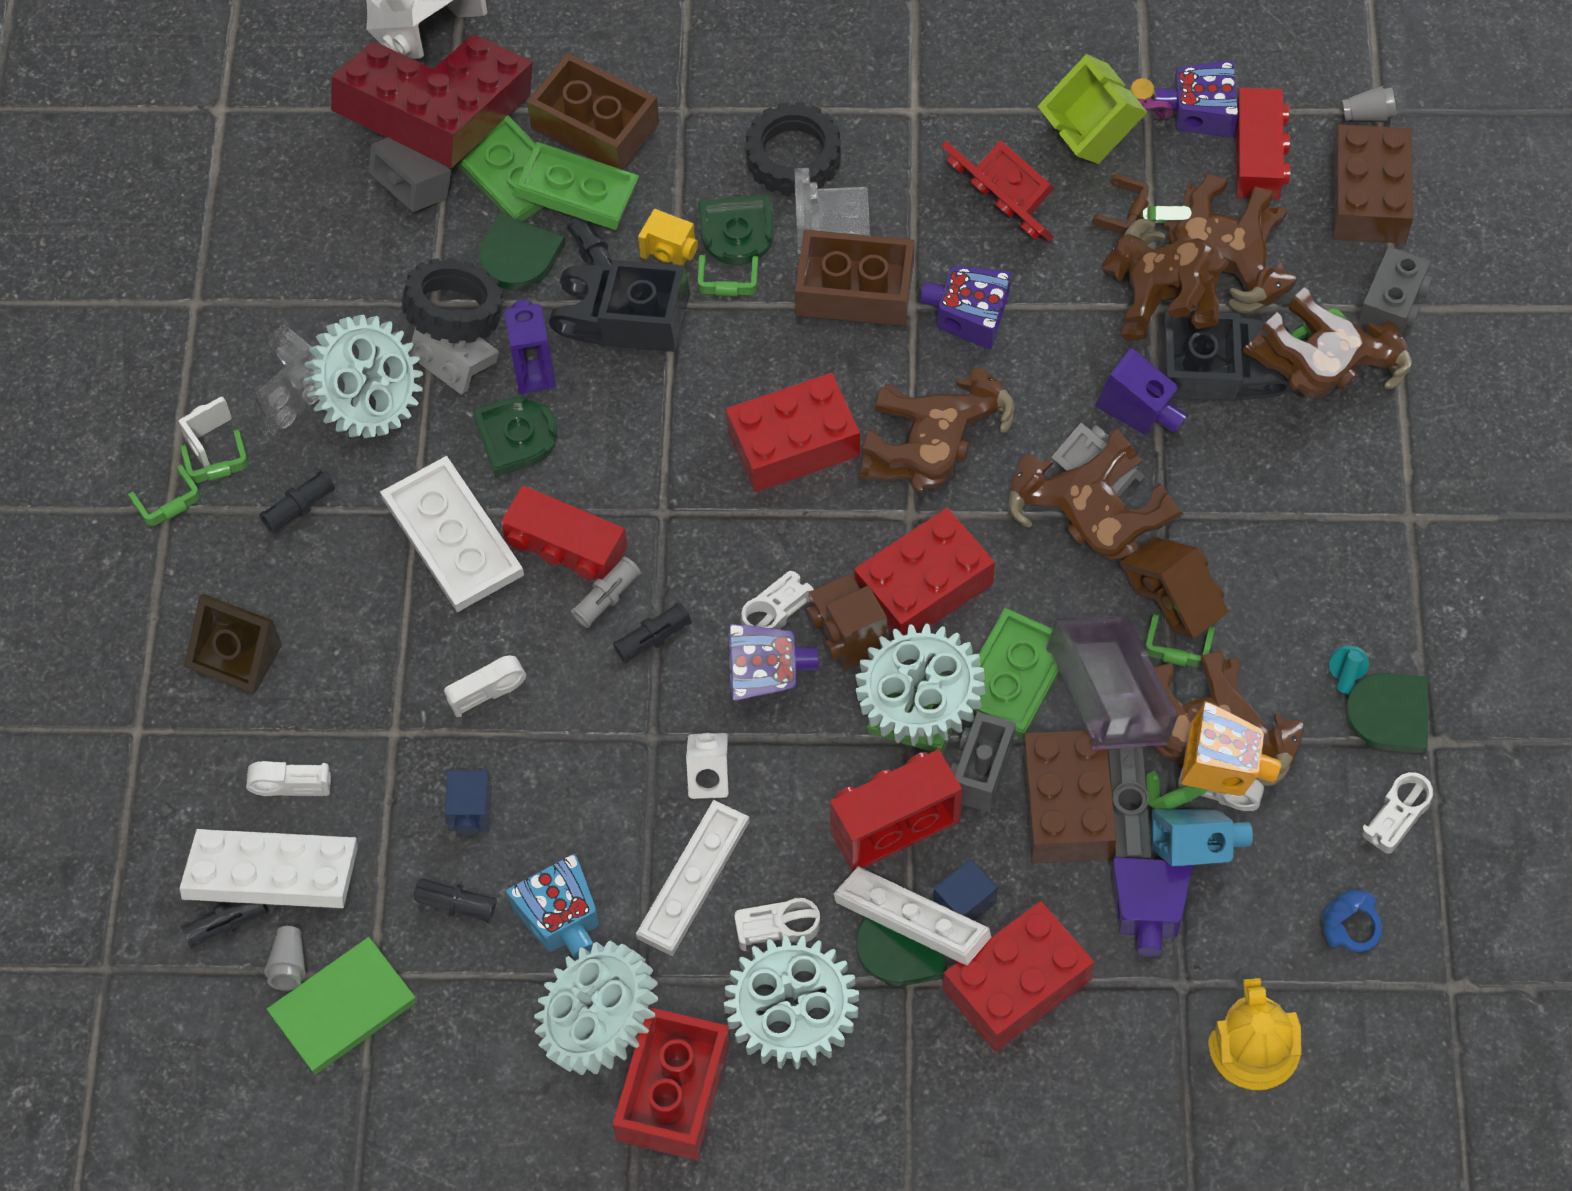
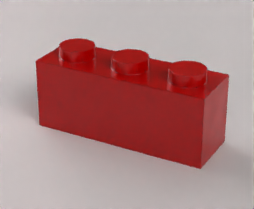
(1261, 141)
(563, 534)

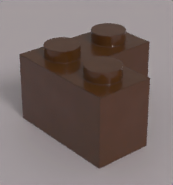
(1179, 582)
(848, 619)

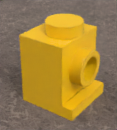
(667, 238)

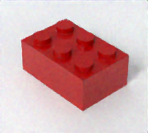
(793, 432)
(927, 573)
(895, 809)
(1018, 976)
(672, 1084)

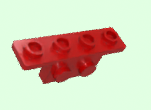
(1011, 179)

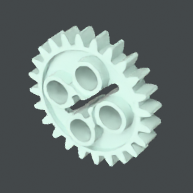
(336, 359)
(887, 674)
(596, 1008)
(805, 1034)

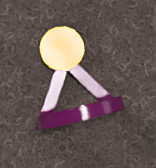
(1143, 91)

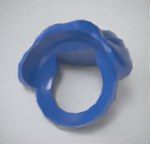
(1341, 909)

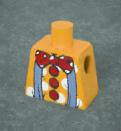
(1225, 753)

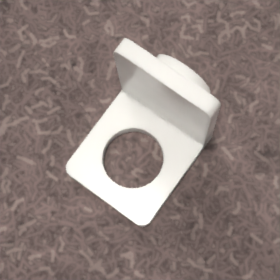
(201, 421)
(707, 752)

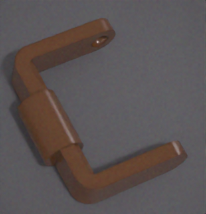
(1140, 203)

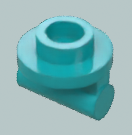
(1348, 665)

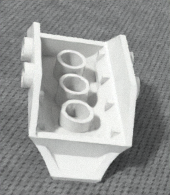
(396, 21)

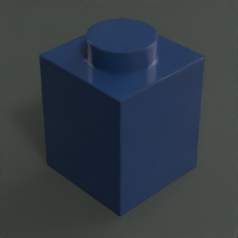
(468, 801)
(967, 891)

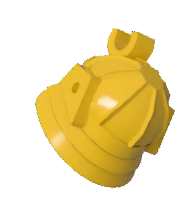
(1256, 1041)

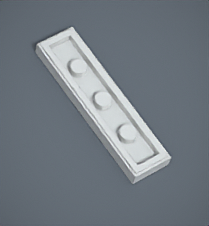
(692, 878)
(912, 915)

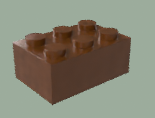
(593, 112)
(1372, 184)
(854, 277)
(1068, 798)

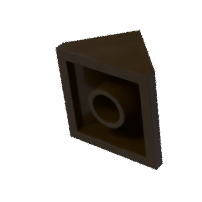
(231, 644)

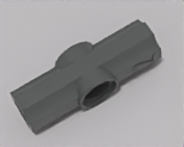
(1129, 785)

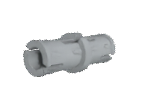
(603, 594)

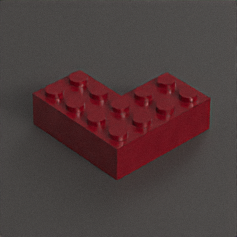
(435, 109)

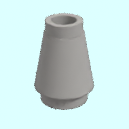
(1370, 105)
(286, 960)

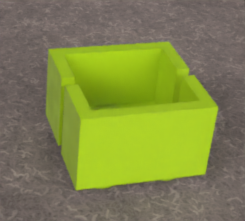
(1092, 104)

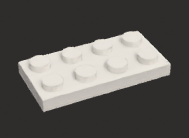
(452, 533)
(269, 868)

